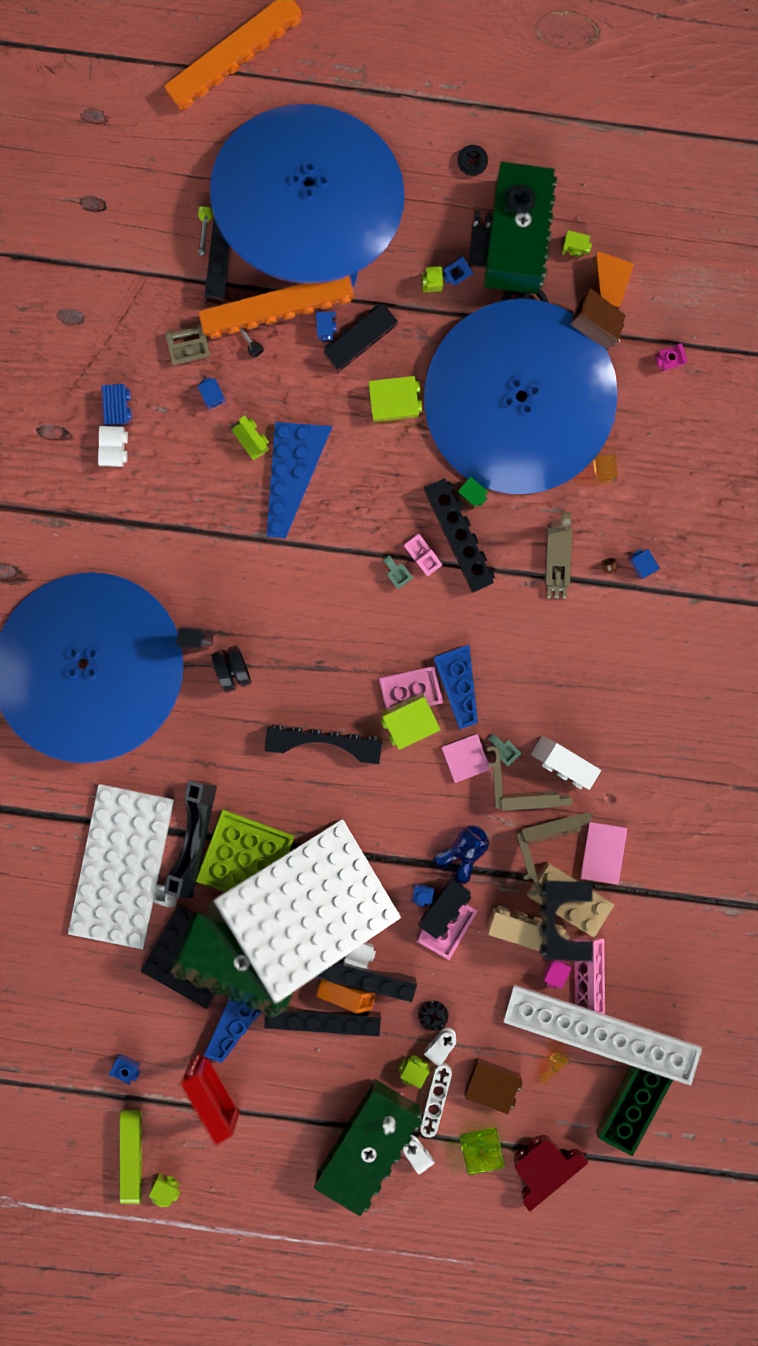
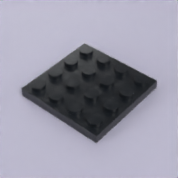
(163, 956)

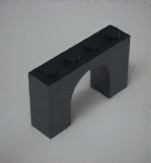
(553, 945)

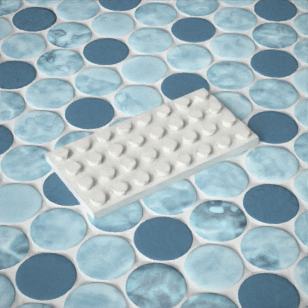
(121, 866)

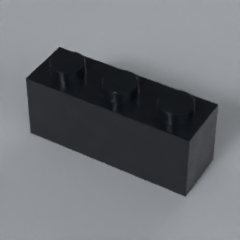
(445, 908)

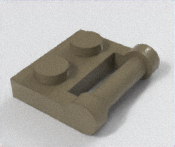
(189, 350)

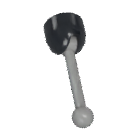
(254, 347)

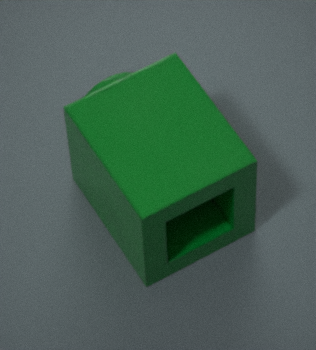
(473, 493)

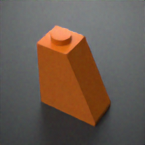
(612, 277)
(346, 996)

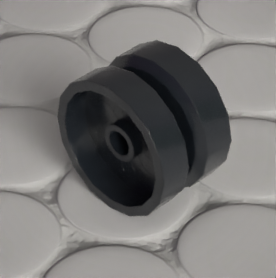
(229, 670)

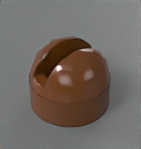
(609, 565)

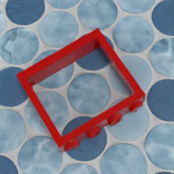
(210, 1099)

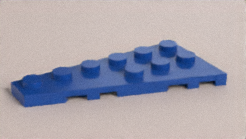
(293, 464)

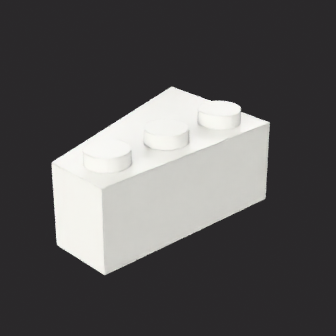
(566, 763)

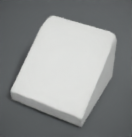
(163, 899)

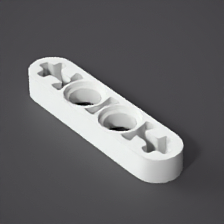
(436, 1100)

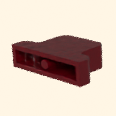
(545, 1169)

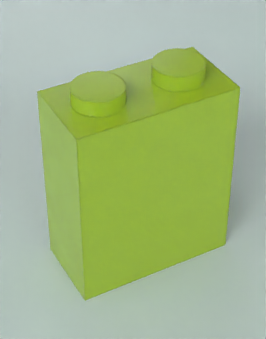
(394, 399)
(409, 721)

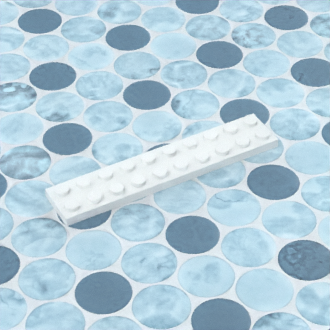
(603, 1034)

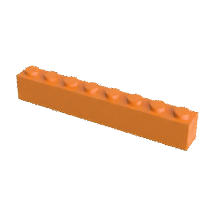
(233, 52)
(275, 305)

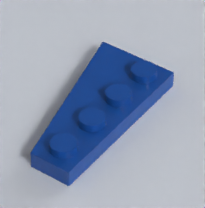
(457, 679)
(230, 1028)

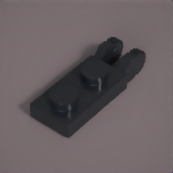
(479, 241)

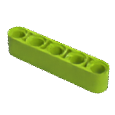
(130, 1156)

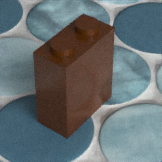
(598, 319)
(493, 1086)

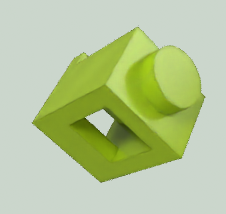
(576, 244)
(432, 280)

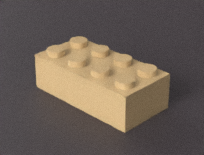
(584, 915)
(517, 927)

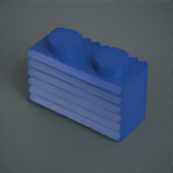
(115, 405)

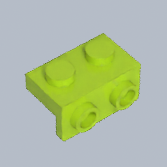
(249, 438)

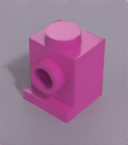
(665, 363)

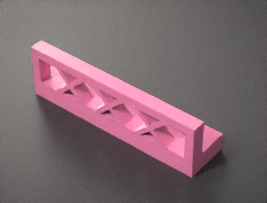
(596, 978)

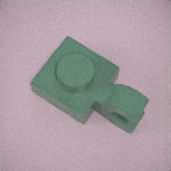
(399, 574)
(507, 750)

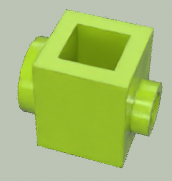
(414, 1071)
(165, 1191)

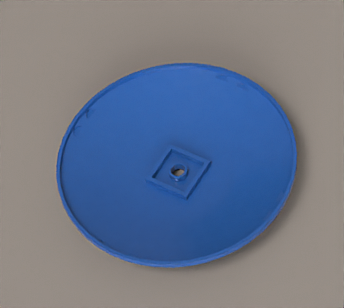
(299, 229)
(475, 405)
(129, 673)

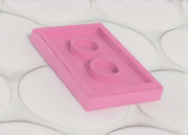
(408, 684)
(603, 853)
(448, 943)

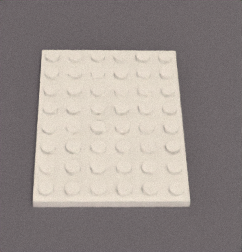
(307, 910)

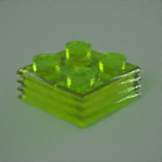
(471, 1146)

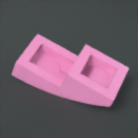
(422, 554)

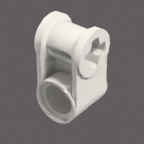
(439, 1048)
(418, 1156)

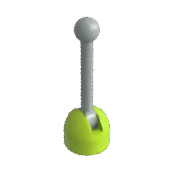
(205, 215)

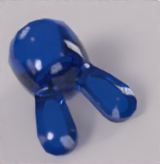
(467, 849)

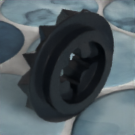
(472, 151)
(519, 191)
(428, 1008)

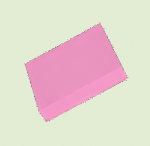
(465, 758)

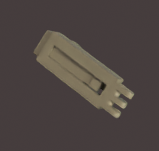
(558, 555)
(520, 801)
(546, 832)

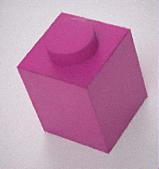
(556, 974)

